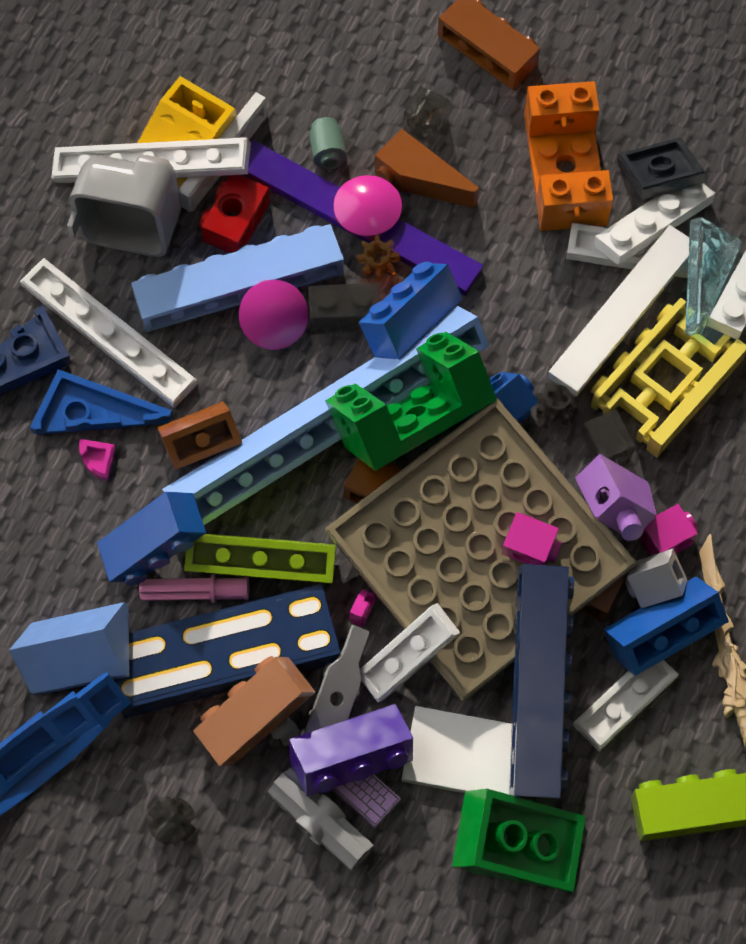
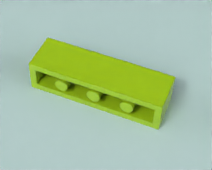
(262, 558)
(690, 805)

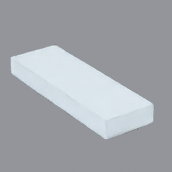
(408, 652)
(623, 703)

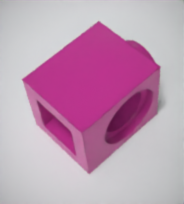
(669, 531)
(531, 541)

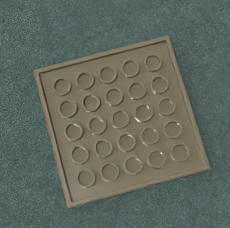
(441, 534)

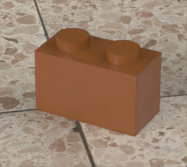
(199, 435)

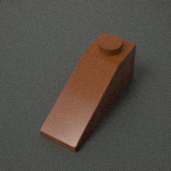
(421, 172)

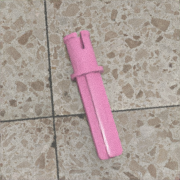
(195, 589)

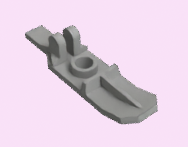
(339, 677)

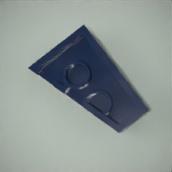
(31, 352)

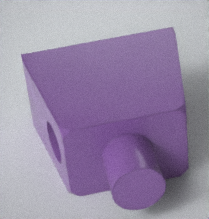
(626, 505)

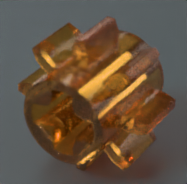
(370, 254)

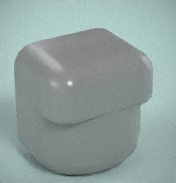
(126, 204)

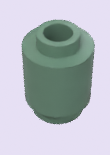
(327, 143)

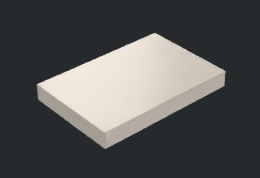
(458, 752)

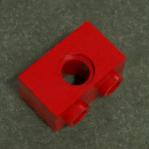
(237, 195)

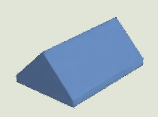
(74, 649)

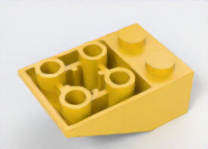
(187, 115)

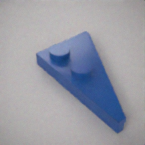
(84, 405)

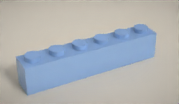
(225, 279)

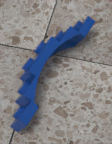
(56, 738)

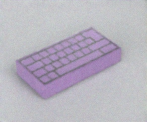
(369, 799)

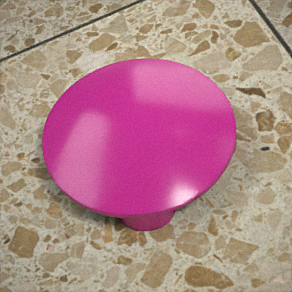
(367, 206)
(273, 314)

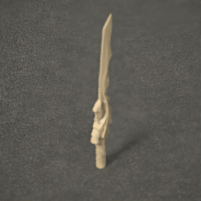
(727, 658)

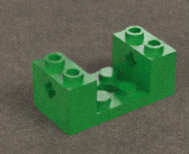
(385, 432)

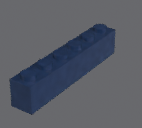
(540, 681)

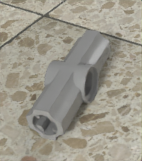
(321, 819)

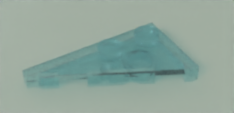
(709, 264)

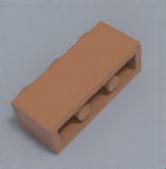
(253, 710)

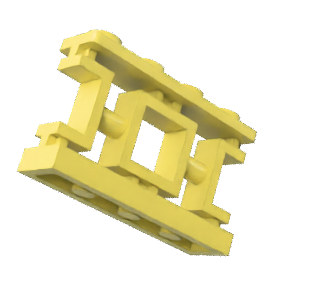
(688, 392)

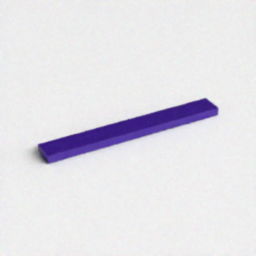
(318, 197)

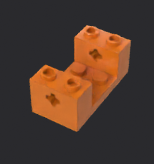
(562, 128)

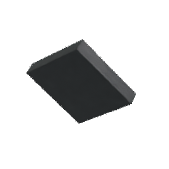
(661, 168)

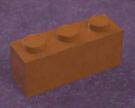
(489, 41)

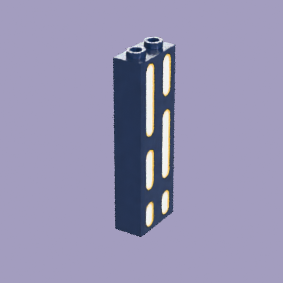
(223, 647)

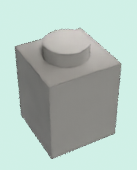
(656, 579)

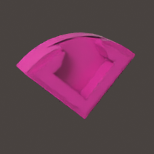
(97, 457)
(362, 607)

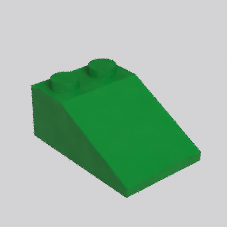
(518, 840)

